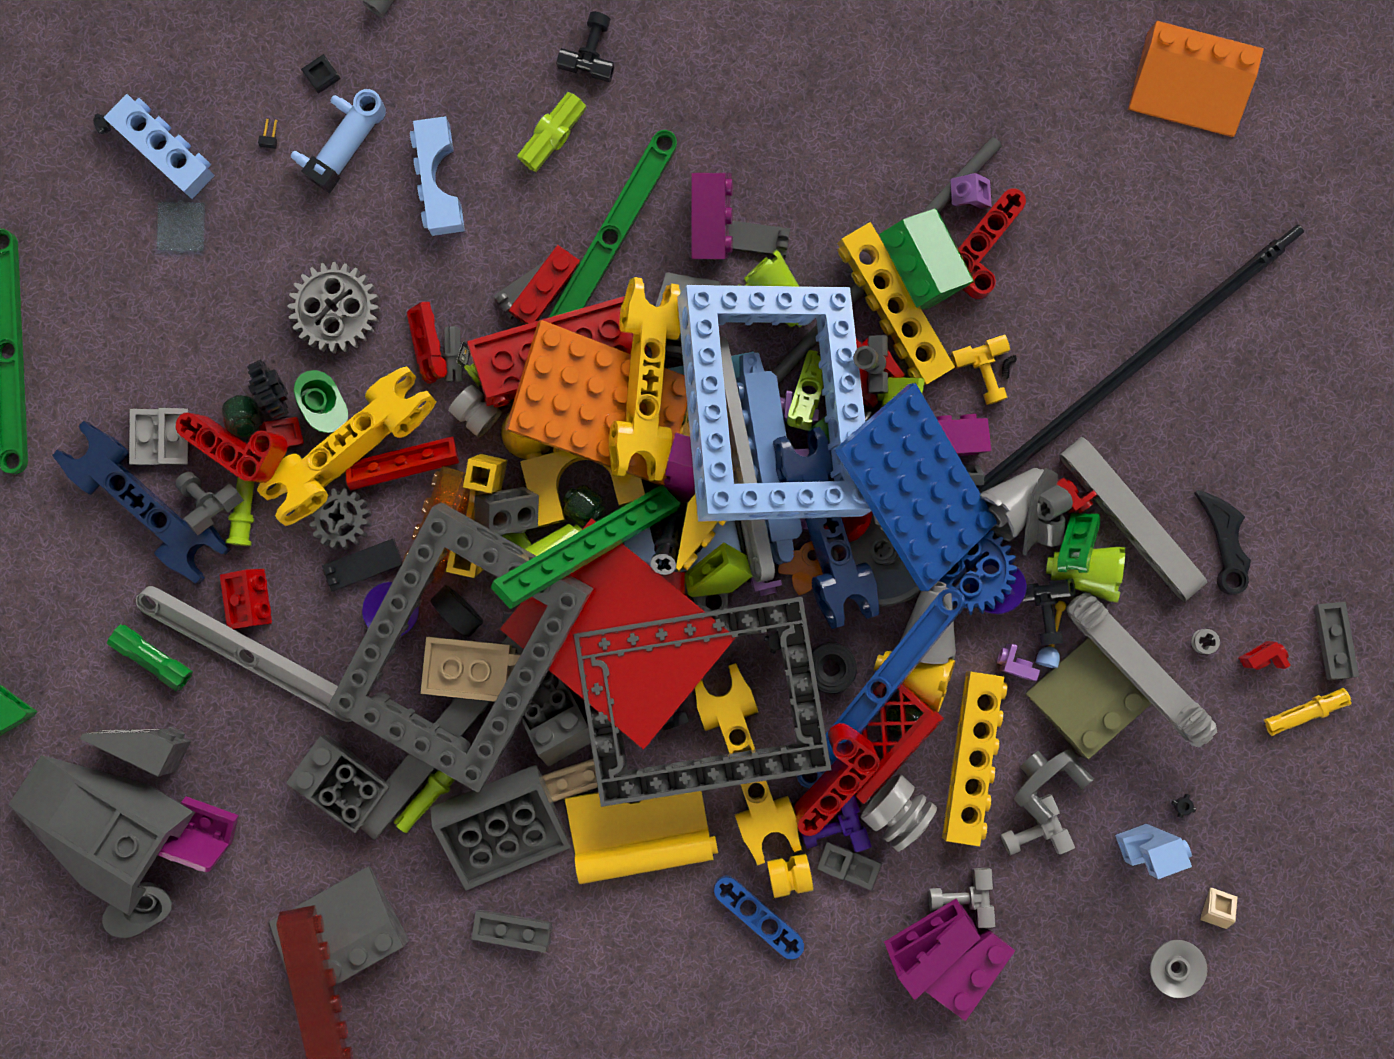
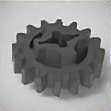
(338, 531)

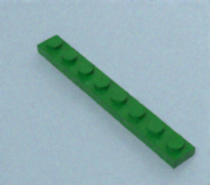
(584, 546)

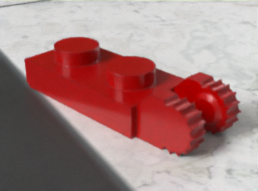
(426, 343)

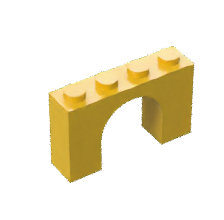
(482, 476)
(543, 477)

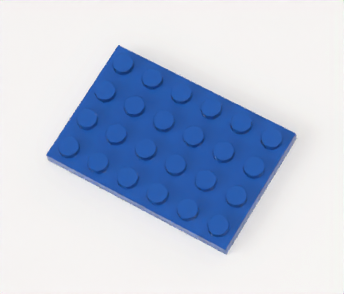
(916, 486)

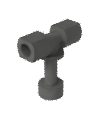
(873, 361)
(207, 503)

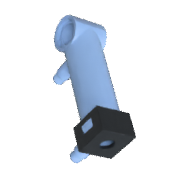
(345, 140)

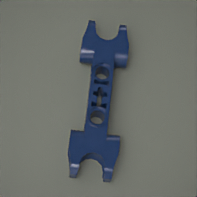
(103, 468)
(842, 577)

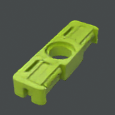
(804, 404)

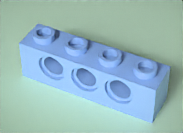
(127, 117)

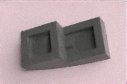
(849, 866)

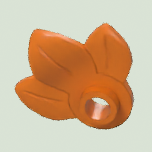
(801, 569)

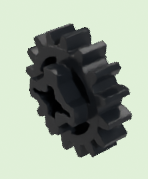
(268, 389)

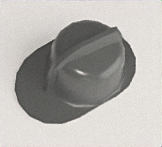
(151, 909)

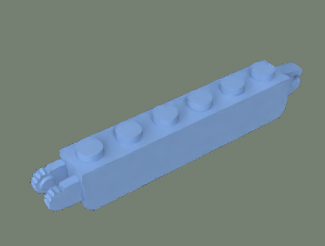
(764, 424)

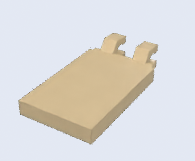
(466, 668)

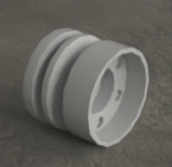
(904, 817)

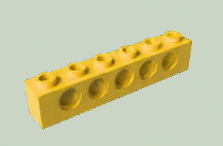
(867, 240)
(974, 830)

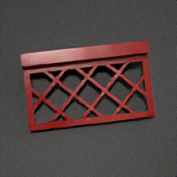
(905, 746)

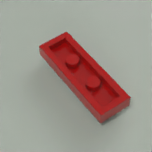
(544, 286)

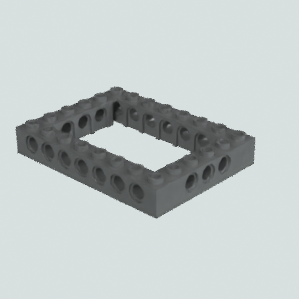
(402, 727)
(806, 756)

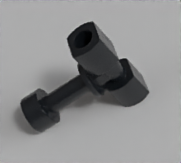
(587, 58)
(1045, 597)

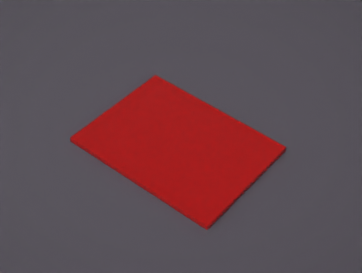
(642, 682)

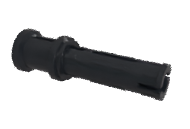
(667, 546)

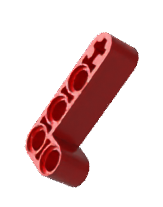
(987, 238)
(226, 445)
(812, 810)

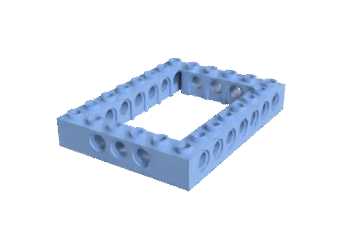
(700, 313)

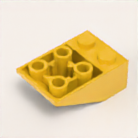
(694, 535)

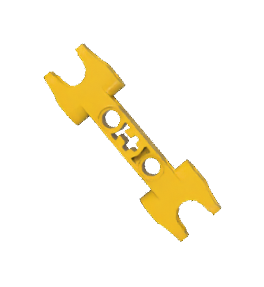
(386, 413)
(641, 432)
(763, 813)

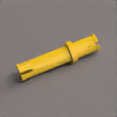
(1303, 713)

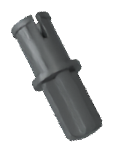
(452, 347)

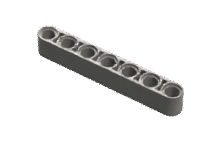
(1133, 519)

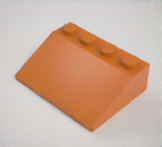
(1194, 78)

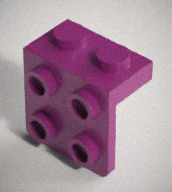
(204, 838)

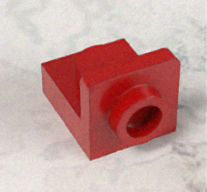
(288, 428)
(1079, 504)
(1261, 655)

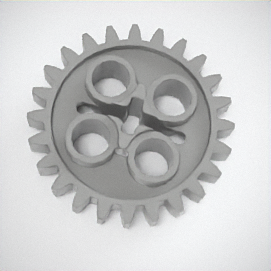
(317, 290)

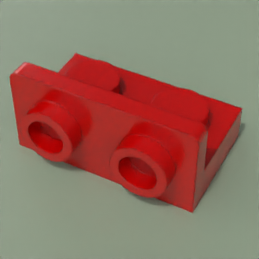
(246, 598)

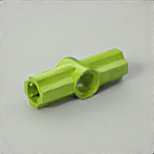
(552, 132)

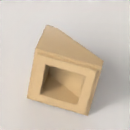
(1219, 908)

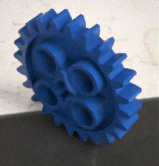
(989, 585)

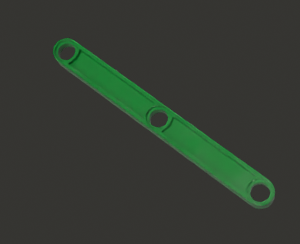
(618, 220)
(12, 386)

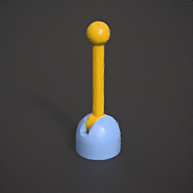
(1049, 655)

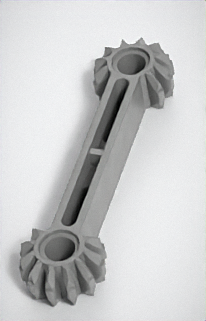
(1142, 670)

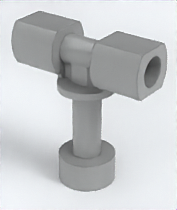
(1050, 830)
(976, 897)

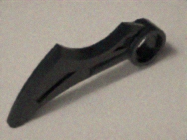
(1226, 524)

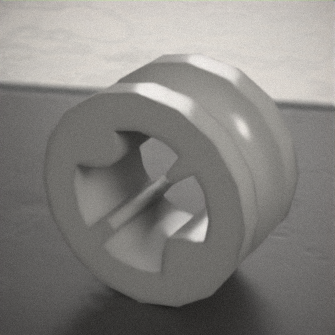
(1215, 641)

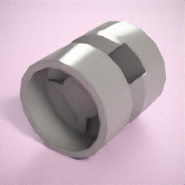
(471, 407)

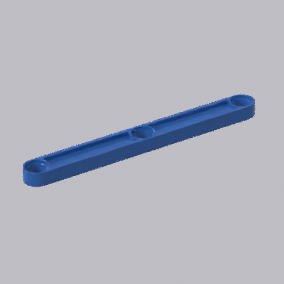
(896, 668)

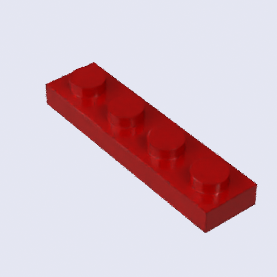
(402, 463)

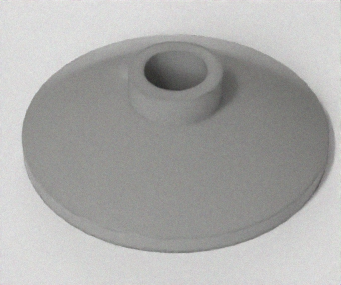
(1190, 974)

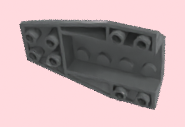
(99, 825)

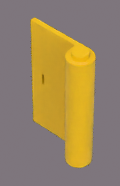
(637, 835)

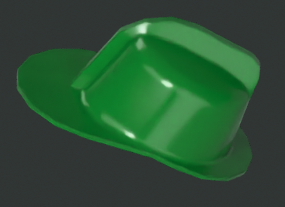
(320, 401)

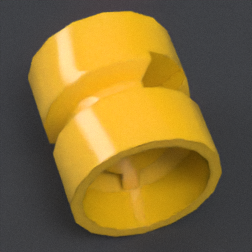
(790, 875)

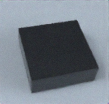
(320, 73)

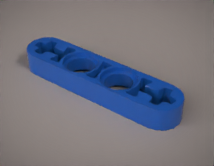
(756, 919)

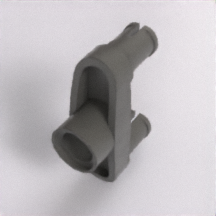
(1039, 772)

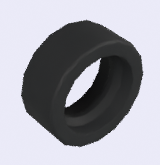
(456, 610)

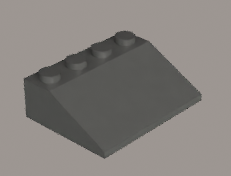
(499, 827)
(356, 924)

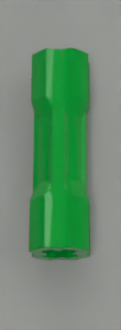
(135, 647)

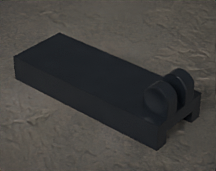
(362, 565)

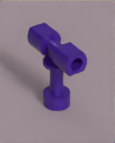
(848, 824)

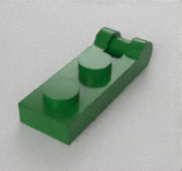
(1078, 542)

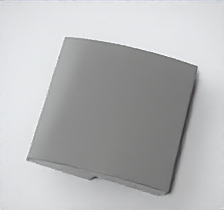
(155, 438)

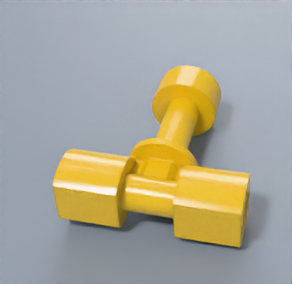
(982, 358)

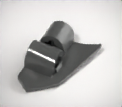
(1045, 516)

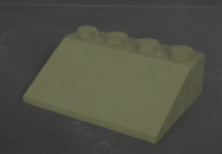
(1087, 699)

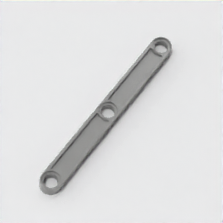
(754, 531)
(232, 645)

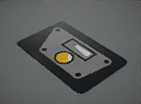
(464, 355)

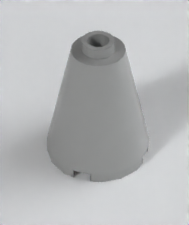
(1011, 502)
(945, 644)

